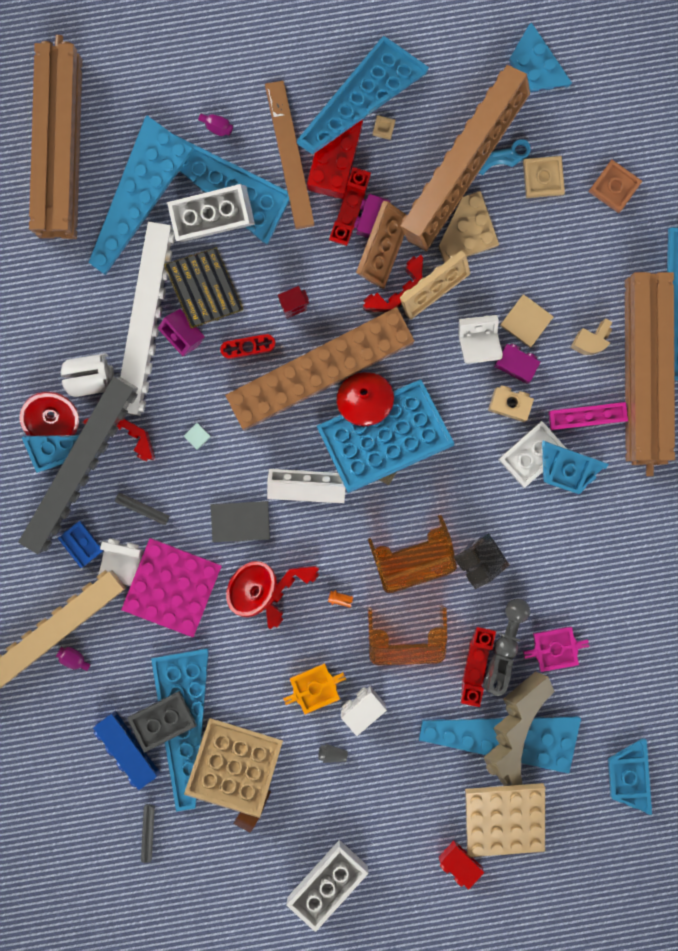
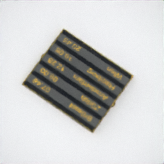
(203, 287)

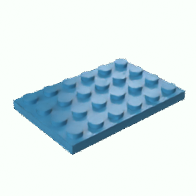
(401, 439)

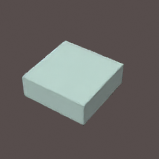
(197, 436)

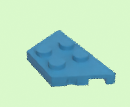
(538, 62)
(568, 468)
(630, 776)

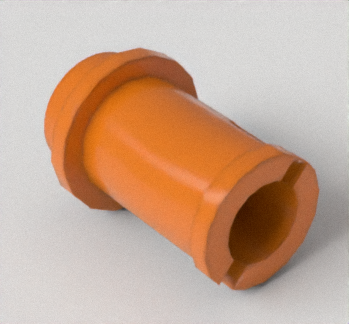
(340, 599)

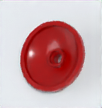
(368, 408)
(38, 422)
(251, 589)

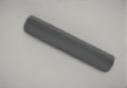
(142, 508)
(147, 833)

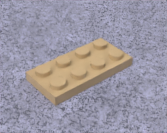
(435, 285)

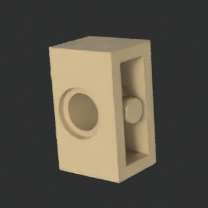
(499, 403)

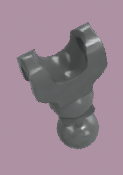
(506, 648)

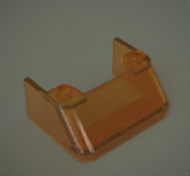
(415, 563)
(384, 654)

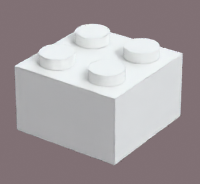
(362, 710)

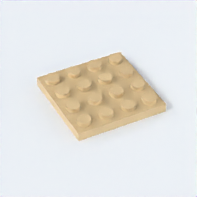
(233, 768)
(505, 820)

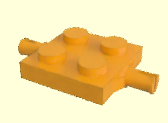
(314, 688)

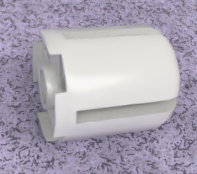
(86, 375)

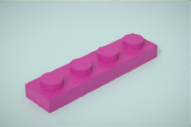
(588, 416)

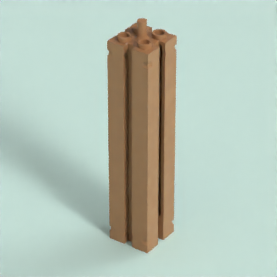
(55, 140)
(649, 369)

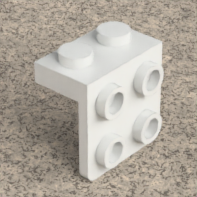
(479, 339)
(121, 559)

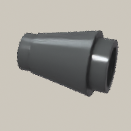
(332, 754)

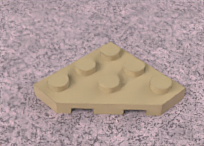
(469, 229)

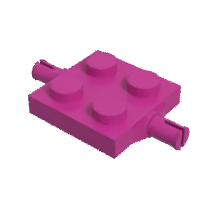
(556, 649)

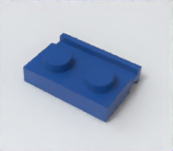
(80, 544)

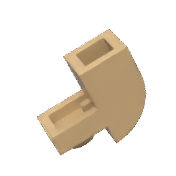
(590, 343)

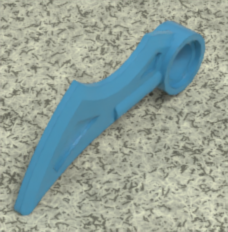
(506, 156)

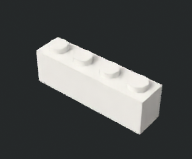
(305, 486)

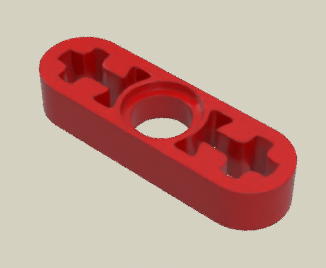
(260, 338)

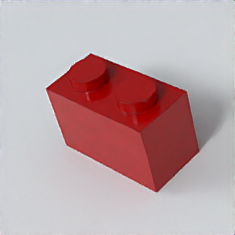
(461, 865)

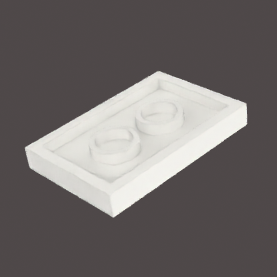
(526, 457)

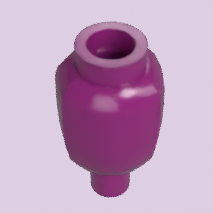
(216, 124)
(72, 659)

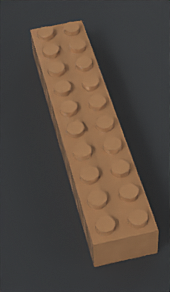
(466, 157)
(320, 369)

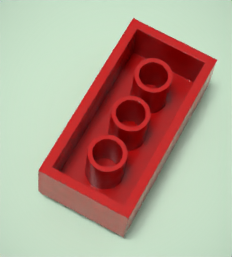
(334, 164)

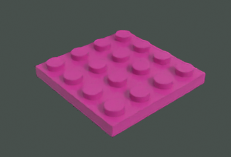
(171, 587)

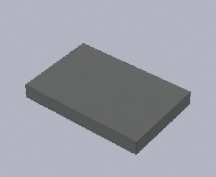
(240, 521)
(162, 721)

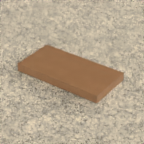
(382, 245)

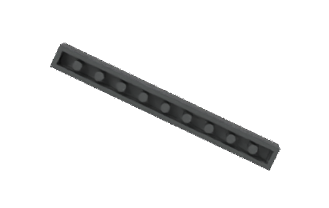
(78, 465)

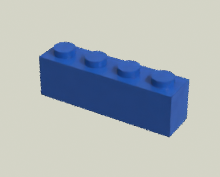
(126, 750)

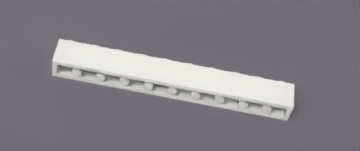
(146, 311)

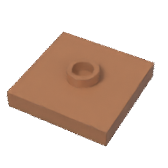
(615, 186)

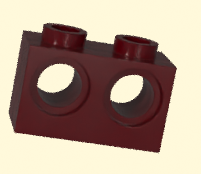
(293, 301)

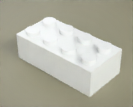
(211, 213)
(327, 885)

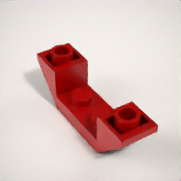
(350, 207)
(378, 304)
(144, 445)
(304, 573)
(475, 666)

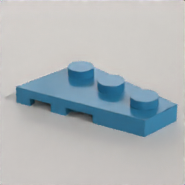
(48, 450)

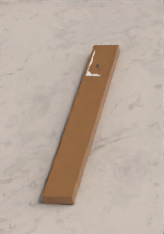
(289, 155)

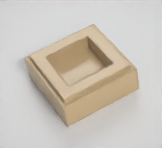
(383, 127)

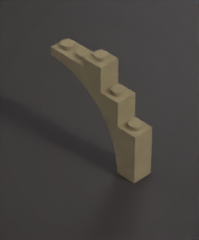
(512, 731)

